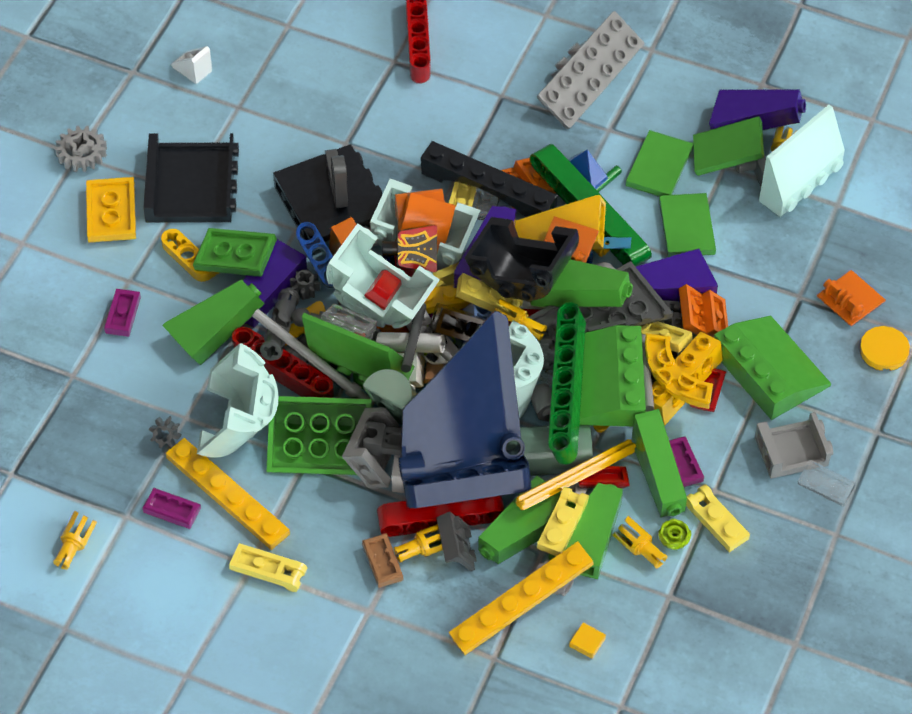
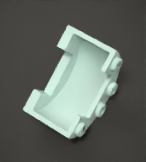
(385, 224)
(356, 268)
(527, 363)
(250, 404)

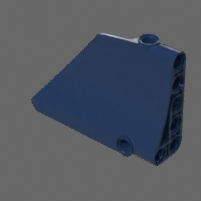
(461, 426)

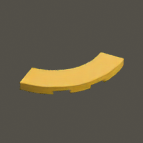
(670, 377)

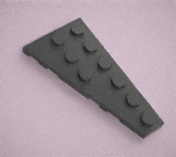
(640, 308)

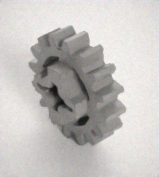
(81, 148)

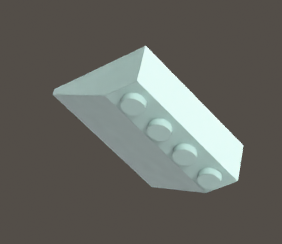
(802, 163)

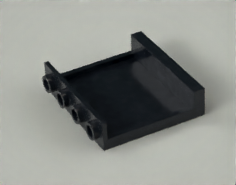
(190, 181)
(309, 196)

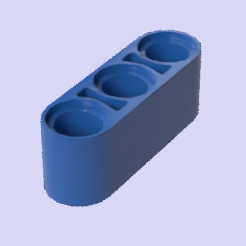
(310, 246)

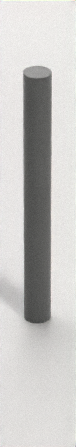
(413, 339)

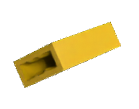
(586, 212)

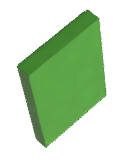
(728, 146)
(659, 164)
(687, 223)
(235, 252)

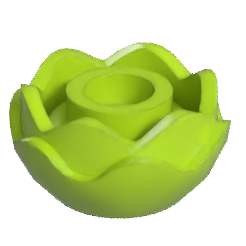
(674, 527)

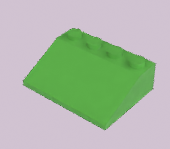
(349, 350)
(769, 365)
(612, 377)
(313, 434)

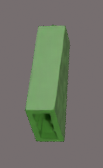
(588, 287)
(213, 321)
(658, 463)
(597, 525)
(517, 528)

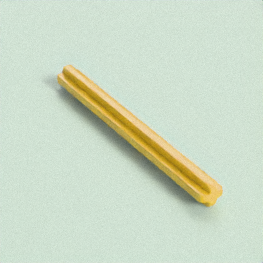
(575, 474)

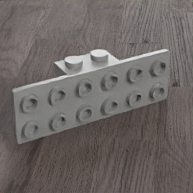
(589, 69)

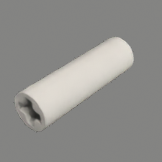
(426, 343)

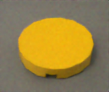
(884, 348)

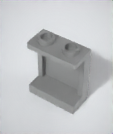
(791, 446)
(367, 466)

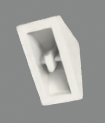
(194, 64)

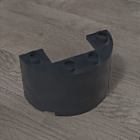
(520, 265)

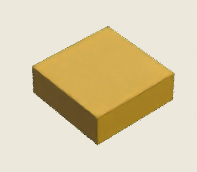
(587, 640)

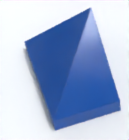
(589, 168)

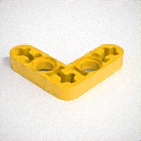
(184, 245)

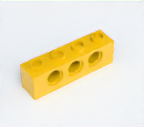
(698, 361)

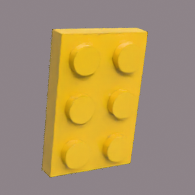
(111, 209)

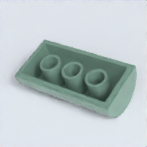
(390, 390)
(539, 455)

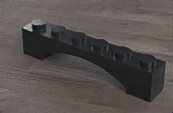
(447, 164)

